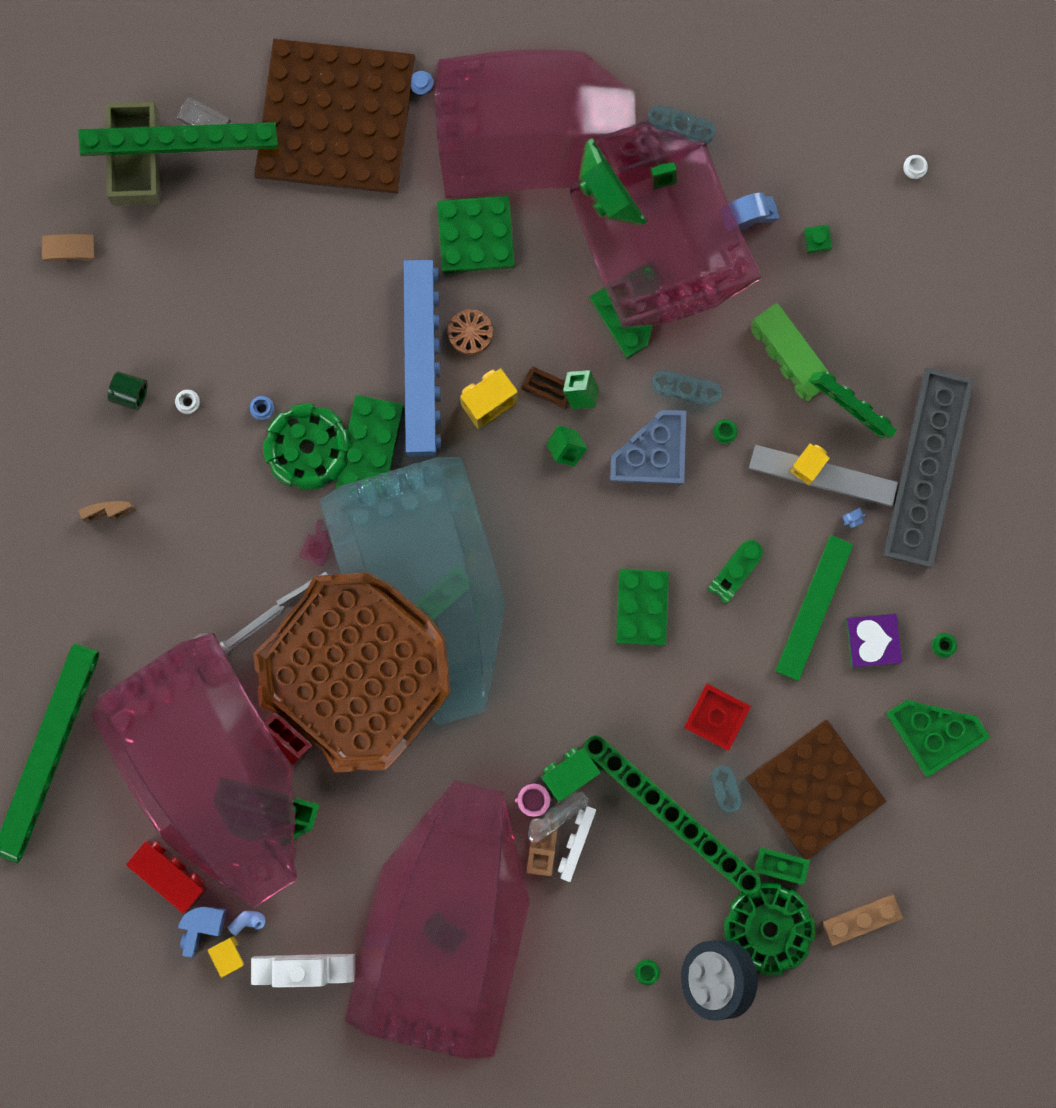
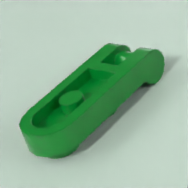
(737, 569)

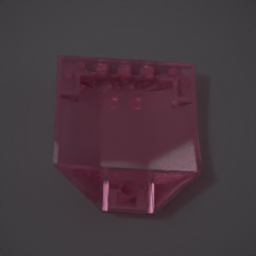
(522, 118)
(687, 237)

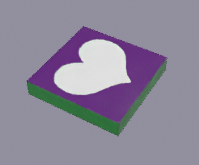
(873, 640)

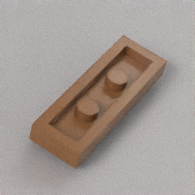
(862, 920)

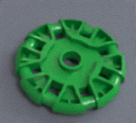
(296, 436)
(782, 918)

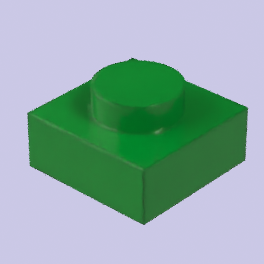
(663, 175)
(817, 239)

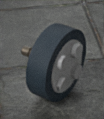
(719, 980)

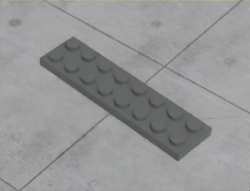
(928, 468)

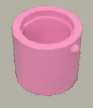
(533, 800)

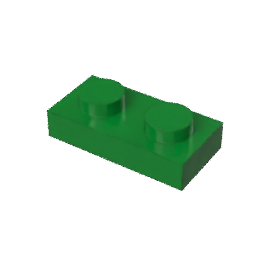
(781, 865)

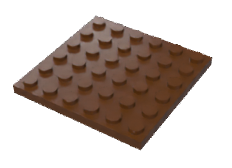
(336, 115)

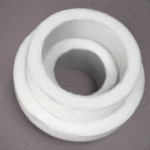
(187, 394)

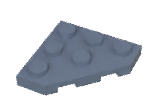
(654, 452)

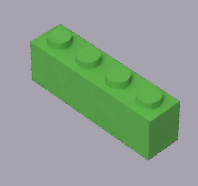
(789, 349)

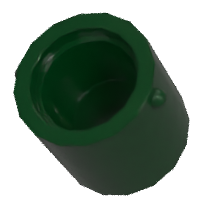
(127, 390)

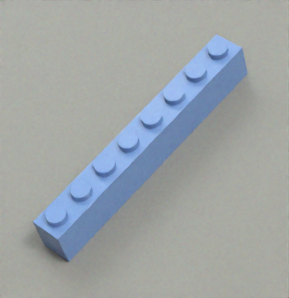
(420, 363)

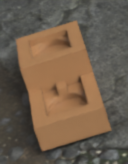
(67, 246)
(113, 509)
(542, 855)

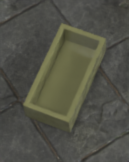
(133, 177)

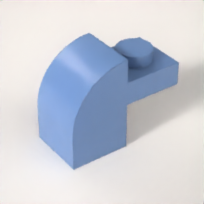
(754, 209)
(197, 921)

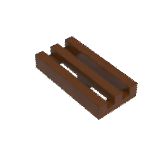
(533, 370)

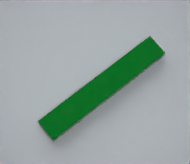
(814, 608)

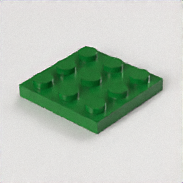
(475, 234)

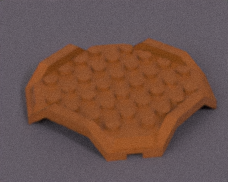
(355, 670)

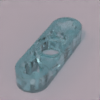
(690, 119)
(670, 376)

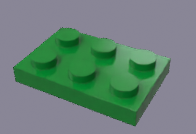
(642, 607)

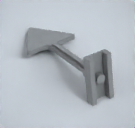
(289, 600)

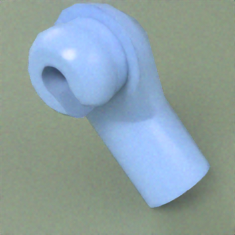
(247, 919)

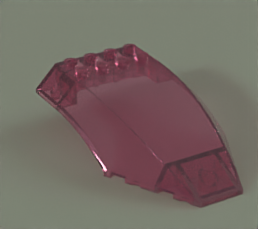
(204, 767)
(444, 930)

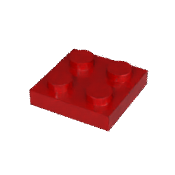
(717, 717)

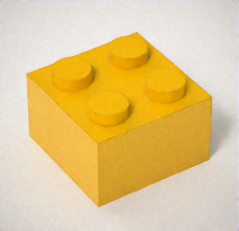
(488, 398)

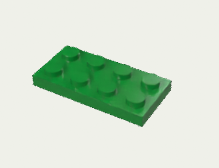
(373, 438)

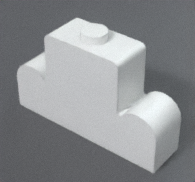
(303, 970)

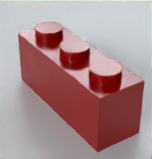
(167, 876)

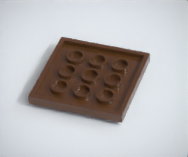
(816, 789)

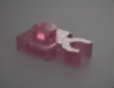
(316, 547)

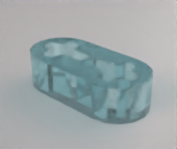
(720, 790)

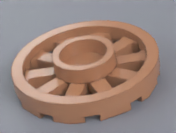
(470, 332)

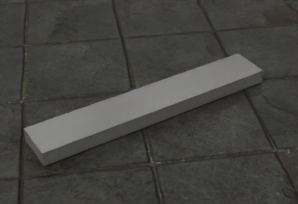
(829, 478)

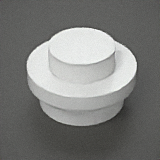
(915, 166)

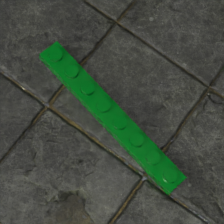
(177, 139)

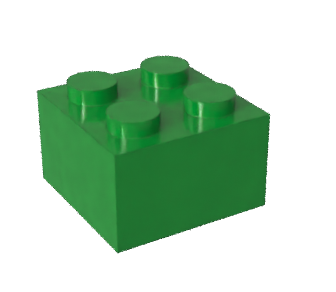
(569, 774)

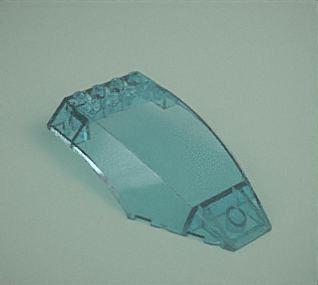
(429, 543)

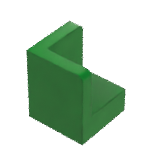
(581, 389)
(566, 446)

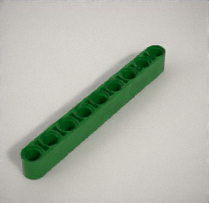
(47, 751)
(677, 826)

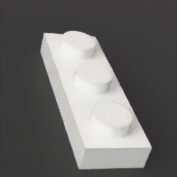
(576, 843)

